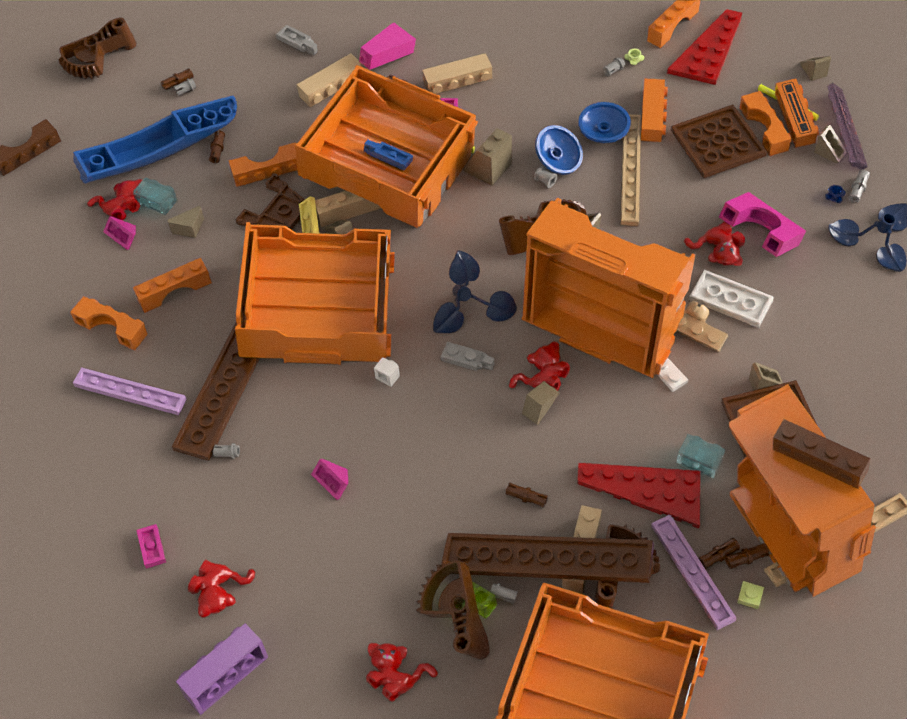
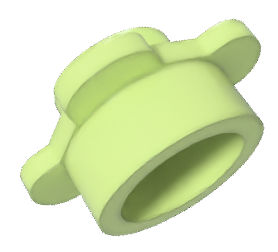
(634, 56)

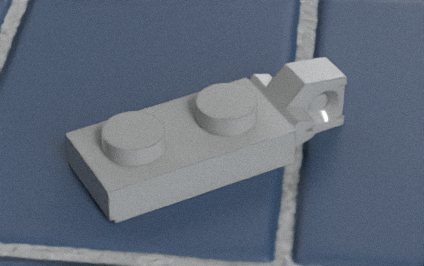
(297, 40)
(466, 357)

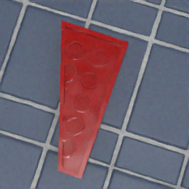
(707, 54)
(654, 489)

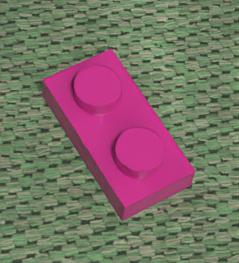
(151, 546)

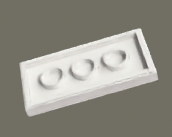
(731, 298)

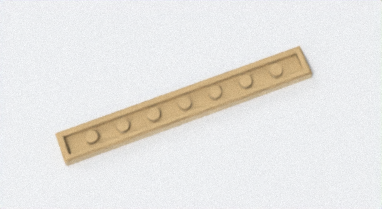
(631, 173)
(882, 516)

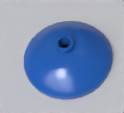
(604, 122)
(558, 150)

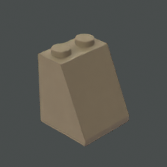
(491, 157)

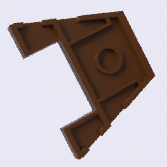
(280, 211)

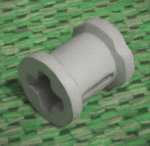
(545, 176)

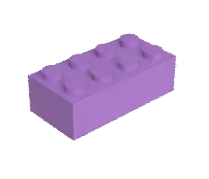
(222, 668)

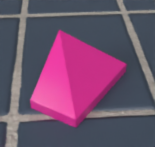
(120, 231)
(331, 477)

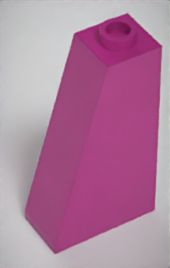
(386, 47)

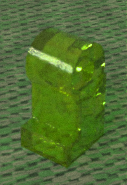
(485, 600)

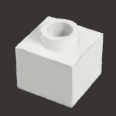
(387, 371)

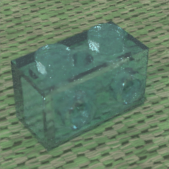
(155, 195)
(700, 455)

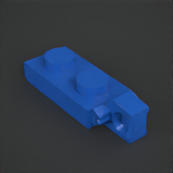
(388, 154)

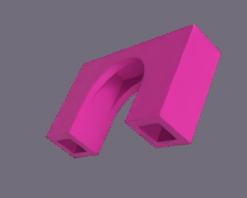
(783, 232)

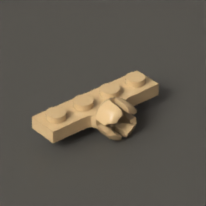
(695, 327)

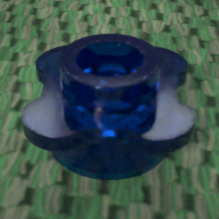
(835, 193)

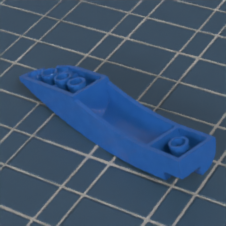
(156, 141)

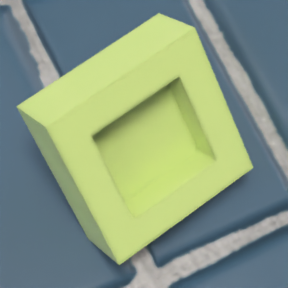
(750, 595)

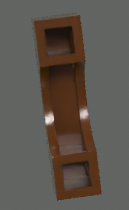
(42, 138)

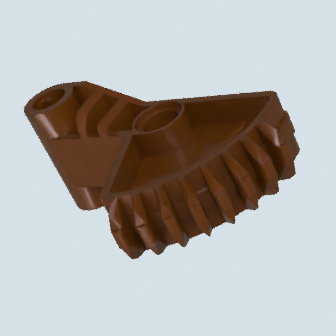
(94, 47)
(515, 230)
(607, 590)
(468, 628)

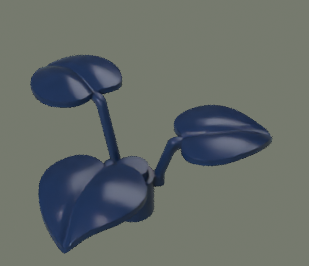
(890, 218)
(461, 271)

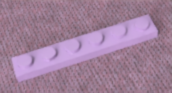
(130, 391)
(693, 572)

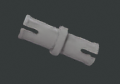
(861, 180)

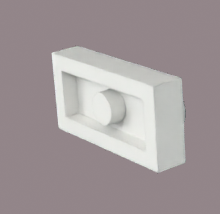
(672, 376)

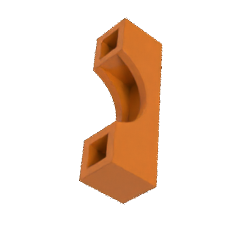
(663, 27)
(756, 107)
(248, 171)
(152, 292)
(92, 313)

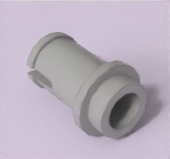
(617, 64)
(186, 86)
(226, 451)
(504, 593)

